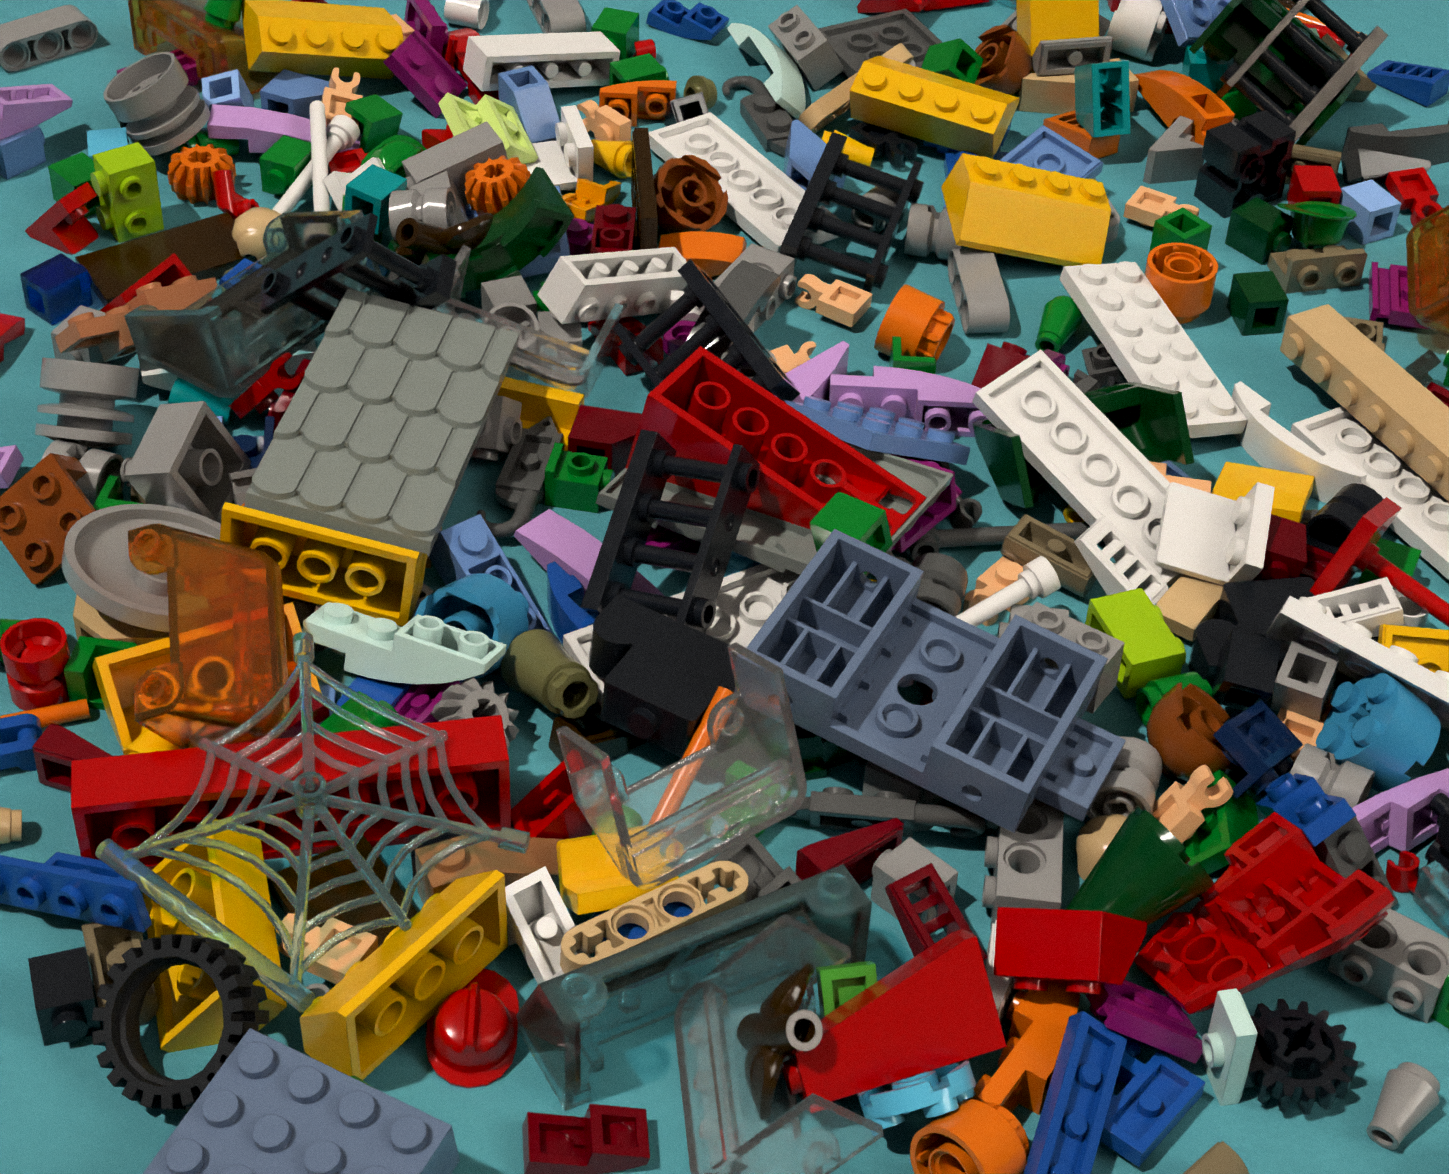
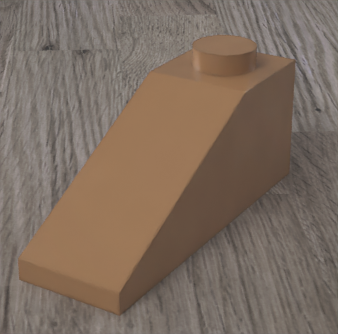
(485, 858)

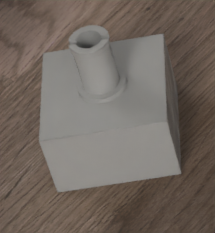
(185, 460)

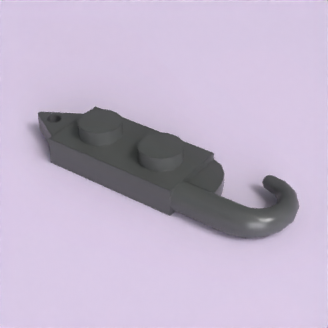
(762, 114)
(523, 476)
(842, 810)

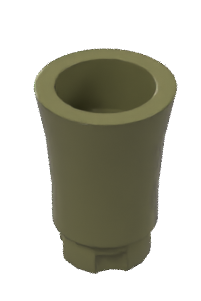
(547, 673)

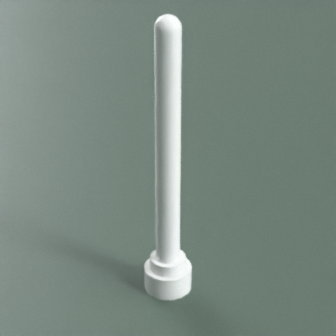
(340, 135)
(319, 155)
(1035, 580)

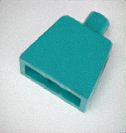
(1103, 95)

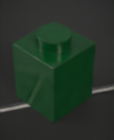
(1259, 230)
(1257, 303)

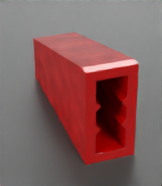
(904, 1024)

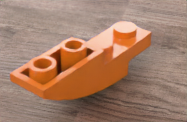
(1179, 95)
(1031, 1049)

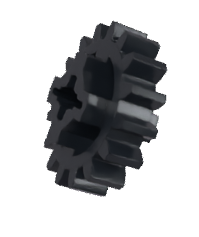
(1299, 1057)

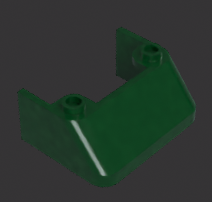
(1243, 27)
(1143, 413)

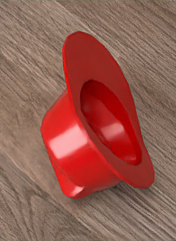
(474, 1032)

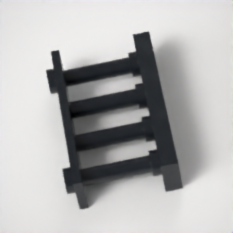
(1335, 71)
(824, 190)
(418, 285)
(721, 322)
(641, 505)

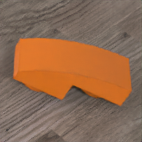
(639, 99)
(708, 250)

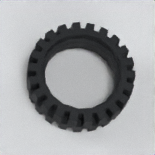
(126, 998)

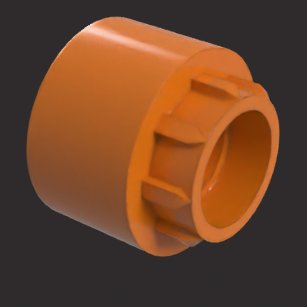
(1183, 278)
(919, 323)
(971, 1141)

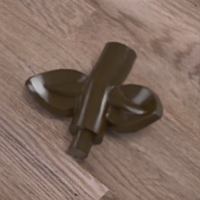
(418, 237)
(777, 1033)

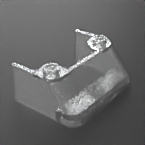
(538, 355)
(705, 800)
(717, 1105)

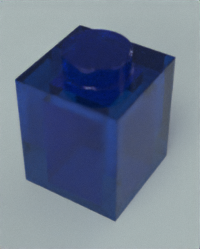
(56, 288)

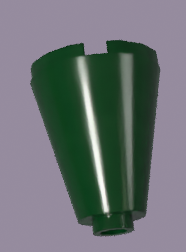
(1142, 873)

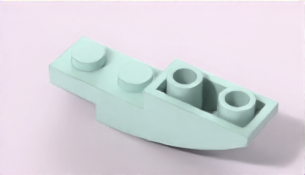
(411, 654)

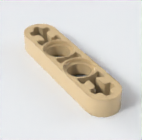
(838, 99)
(650, 913)

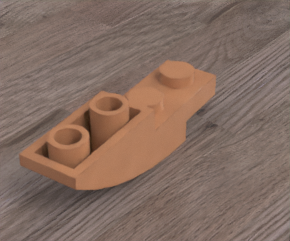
(112, 331)

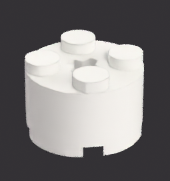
(1138, 28)

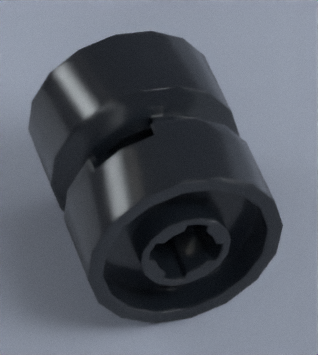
(1339, 516)

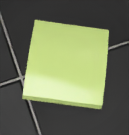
(500, 116)

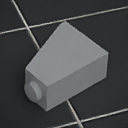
(456, 156)

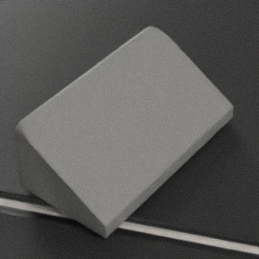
(1063, 55)

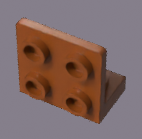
(40, 513)

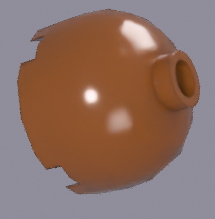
(1005, 59)
(688, 195)
(1184, 729)

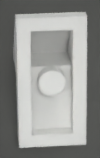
(538, 923)

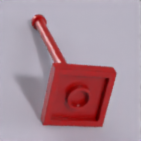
(1361, 553)

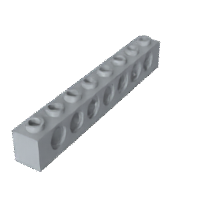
(1030, 860)

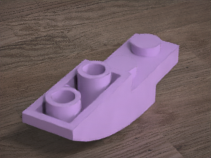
(912, 395)

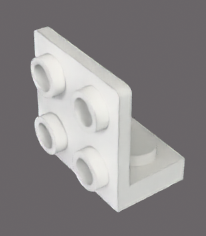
(569, 155)
(1213, 534)

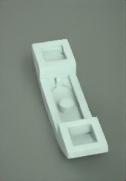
(786, 82)

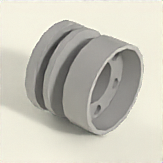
(157, 103)
(87, 401)

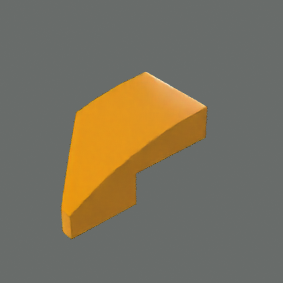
(590, 194)

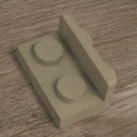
(1318, 268)

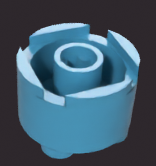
(481, 605)
(1379, 728)

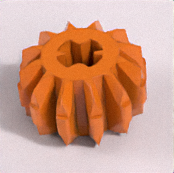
(192, 172)
(494, 184)

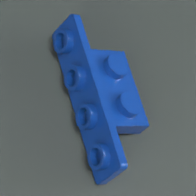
(74, 889)

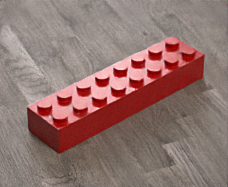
(142, 792)

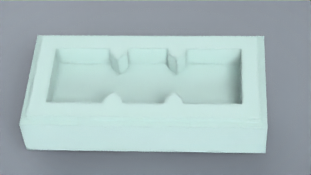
(1228, 1046)

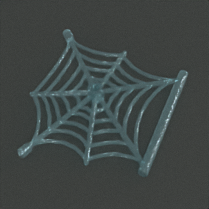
(311, 804)

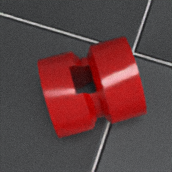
(35, 662)

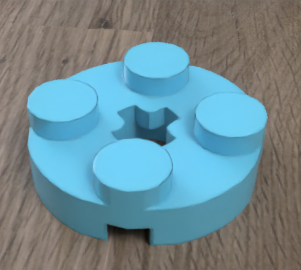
(932, 1091)

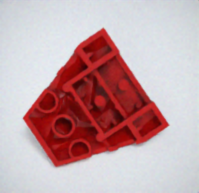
(1261, 919)

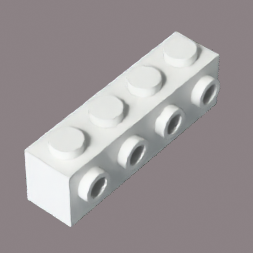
(560, 58)
(590, 284)

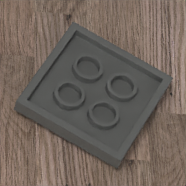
(876, 35)

